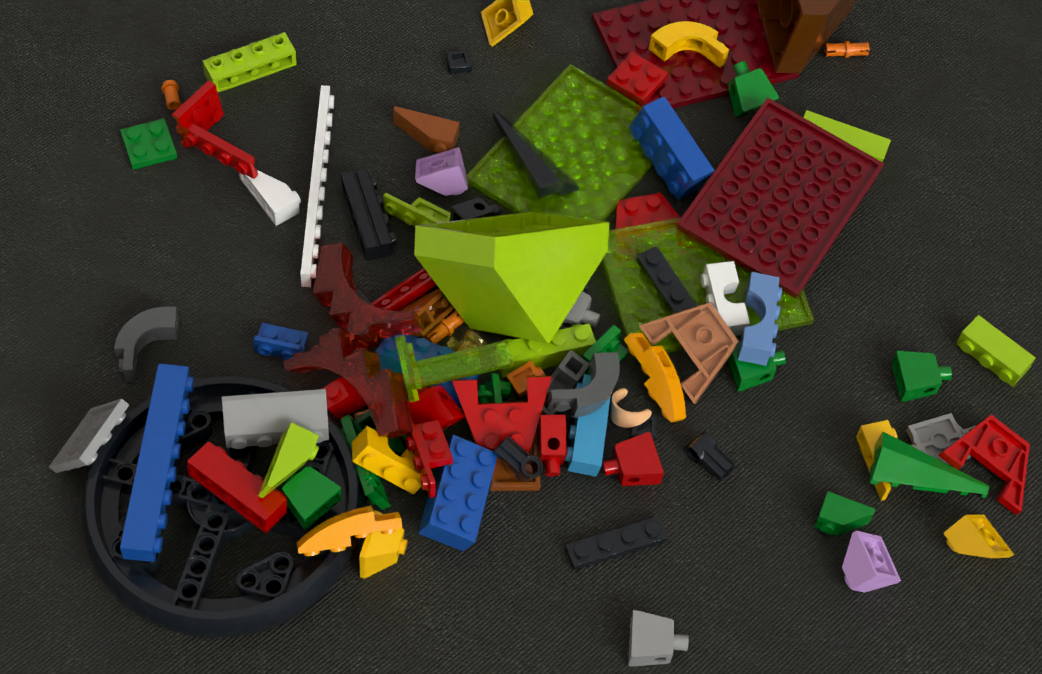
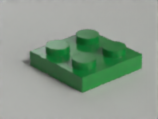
(148, 143)

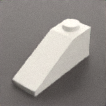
(273, 197)

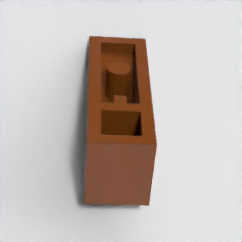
(430, 131)
(431, 309)

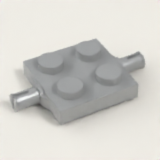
(936, 435)

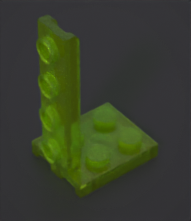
(451, 365)

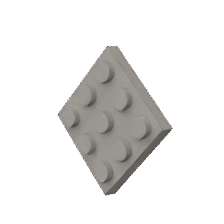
(89, 436)

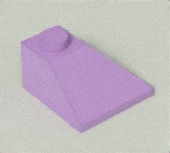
(443, 172)
(868, 563)

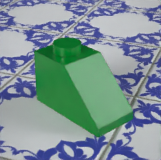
(842, 515)

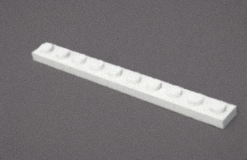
(317, 193)

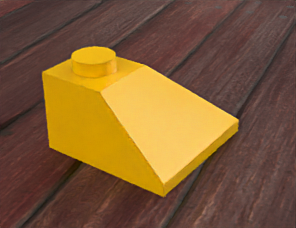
(504, 17)
(976, 537)
(381, 551)

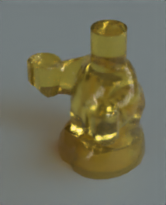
(469, 341)

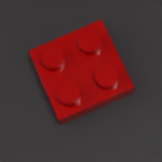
(637, 78)

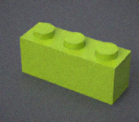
(995, 351)

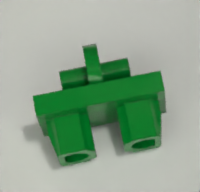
(494, 390)

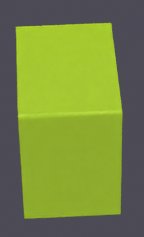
(513, 269)

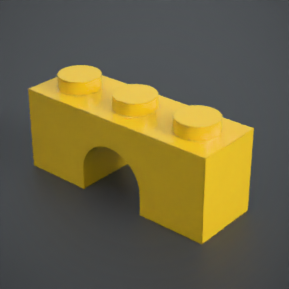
(376, 456)

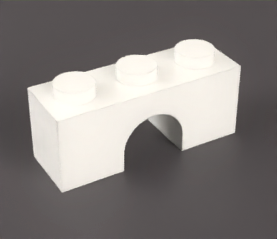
(722, 280)

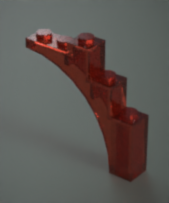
(336, 288)
(380, 388)

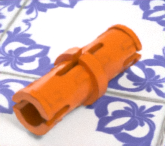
(846, 49)
(444, 328)

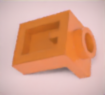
(518, 377)

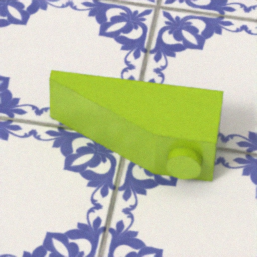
(293, 451)

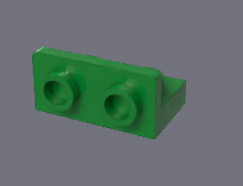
(606, 344)

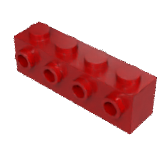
(236, 486)

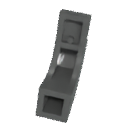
(145, 327)
(586, 400)

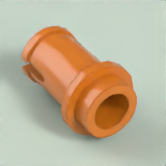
(170, 89)

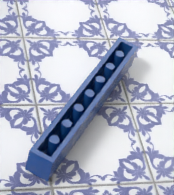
(156, 463)

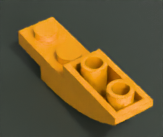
(663, 382)
(336, 531)

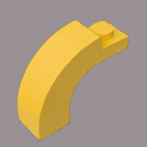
(688, 36)

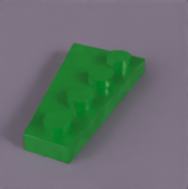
(370, 481)

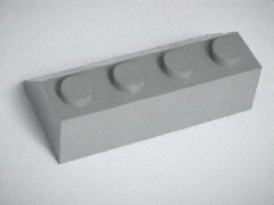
(264, 417)

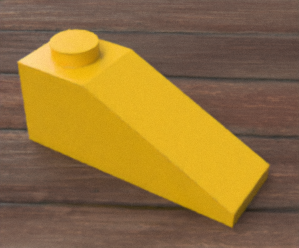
(867, 438)

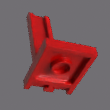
(195, 120)

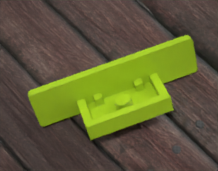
(417, 213)

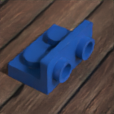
(279, 341)

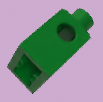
(749, 89)
(750, 374)
(918, 374)
(310, 495)

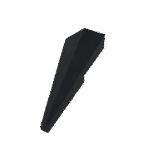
(540, 170)

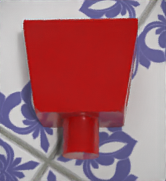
(433, 405)
(552, 442)
(635, 462)

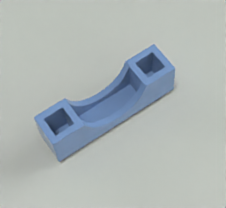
(756, 340)

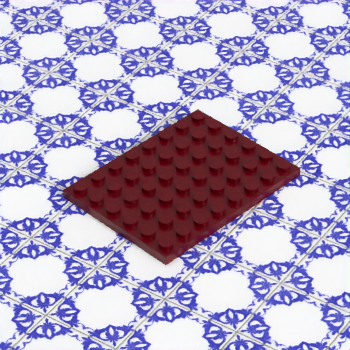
(690, 74)
(780, 196)

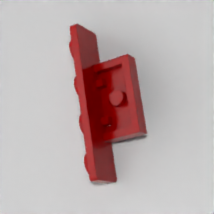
(429, 452)

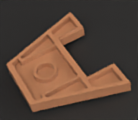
(703, 337)

